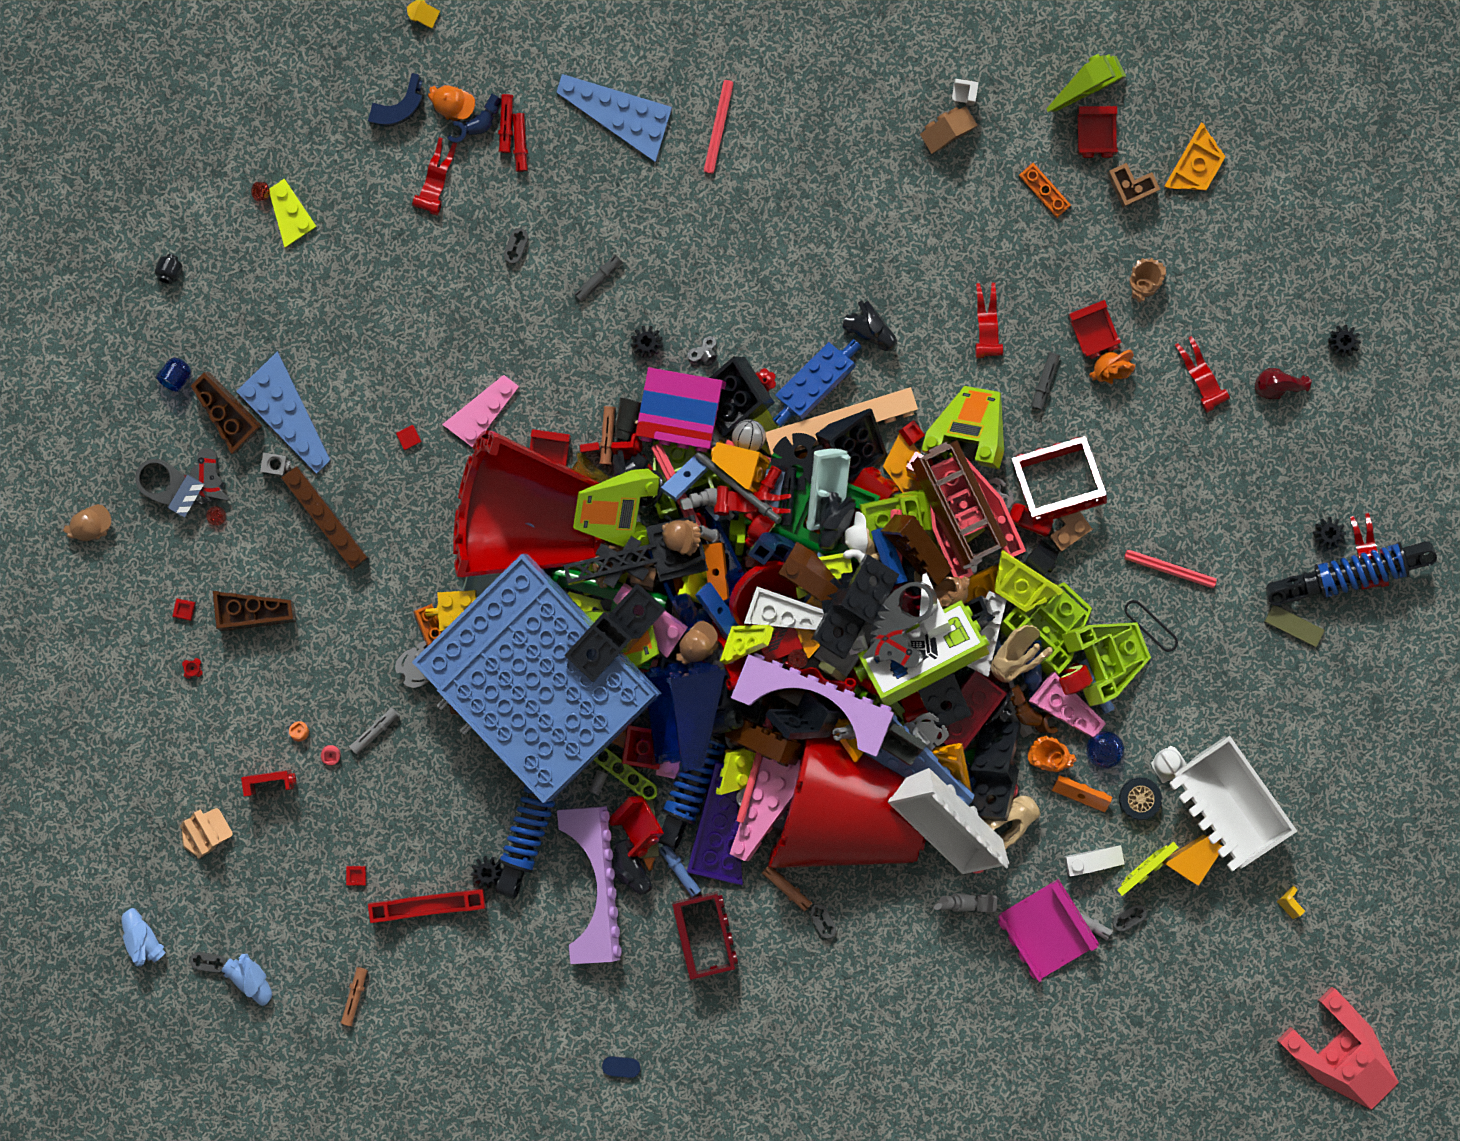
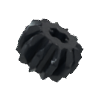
(1338, 345)
(642, 346)
(1325, 527)
(487, 865)

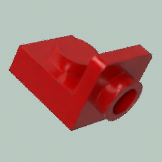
(629, 448)

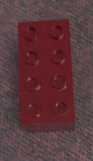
(982, 699)
(685, 941)

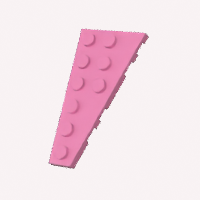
(767, 804)

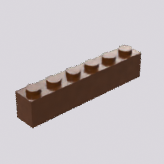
(325, 517)

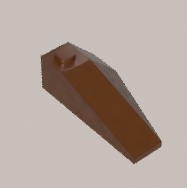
(808, 573)

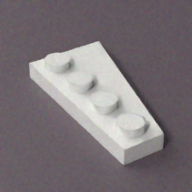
(782, 611)
(991, 632)

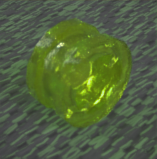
(861, 672)

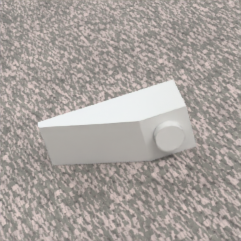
(937, 622)
(1094, 860)

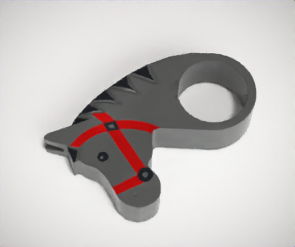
(204, 471)
(889, 629)

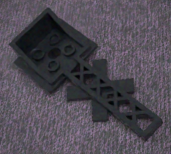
(668, 564)

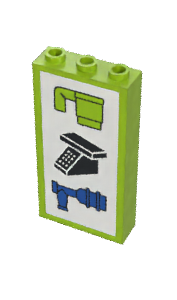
(940, 656)

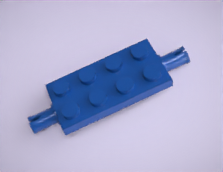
(815, 381)

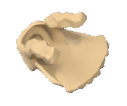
(1010, 658)
(1022, 814)

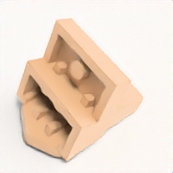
(204, 832)

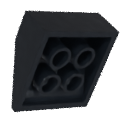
(743, 395)
(857, 436)

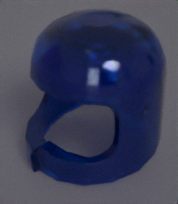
(176, 372)

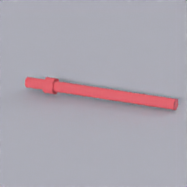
(751, 781)

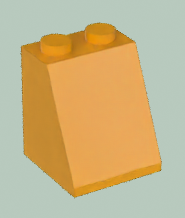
(741, 464)
(1194, 858)

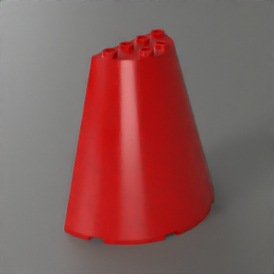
(503, 491)
(844, 813)

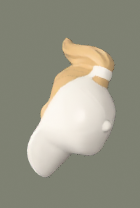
(858, 537)

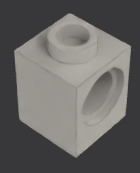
(267, 460)

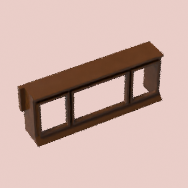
(943, 511)

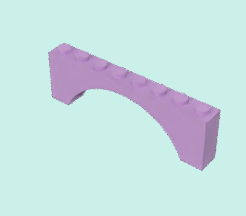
(762, 678)
(592, 832)

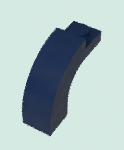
(401, 112)
(771, 546)

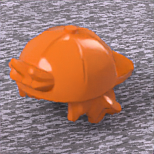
(452, 102)
(1113, 366)
(1050, 755)

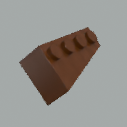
(230, 417)
(917, 547)
(250, 611)
(767, 742)

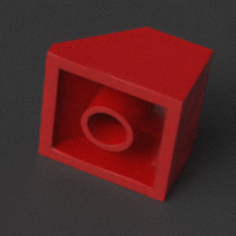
(639, 748)

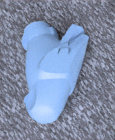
(140, 939)
(248, 978)

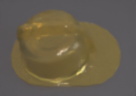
(587, 468)

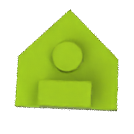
(737, 534)

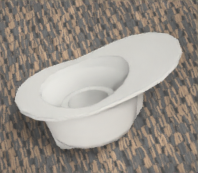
(1167, 763)

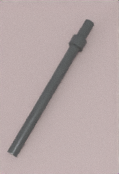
(764, 508)

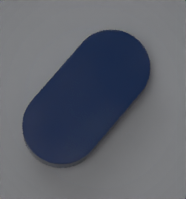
(621, 1066)

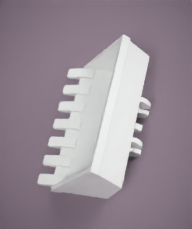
(1233, 803)
(949, 823)

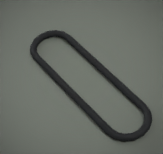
(1176, 640)

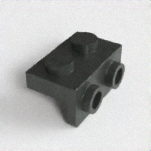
(902, 744)

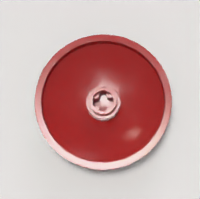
(759, 576)

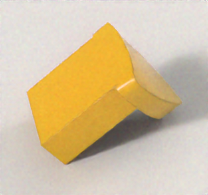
(422, 13)
(1290, 905)

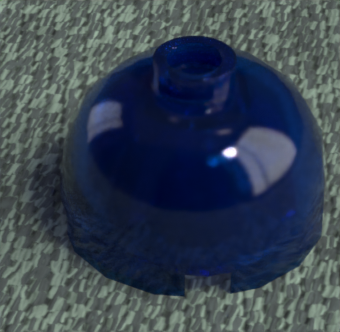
(1105, 750)

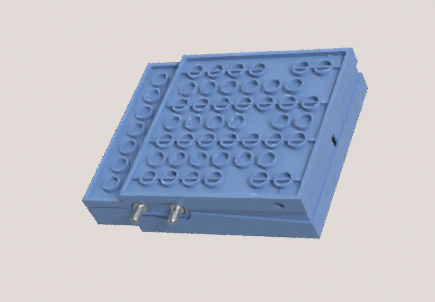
(519, 692)

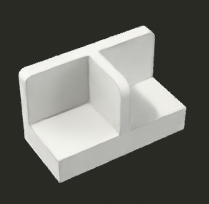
(965, 91)

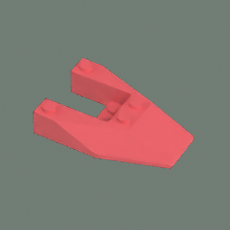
(968, 513)
(1351, 1061)

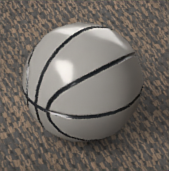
(749, 435)

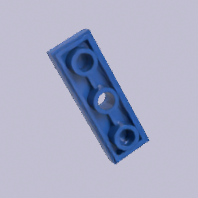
(888, 555)
(716, 608)

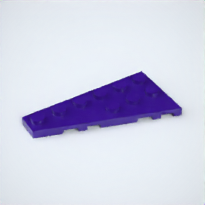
(716, 835)

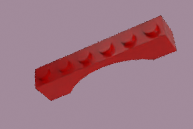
(427, 905)

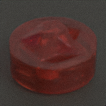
(260, 191)
(216, 515)
(797, 659)

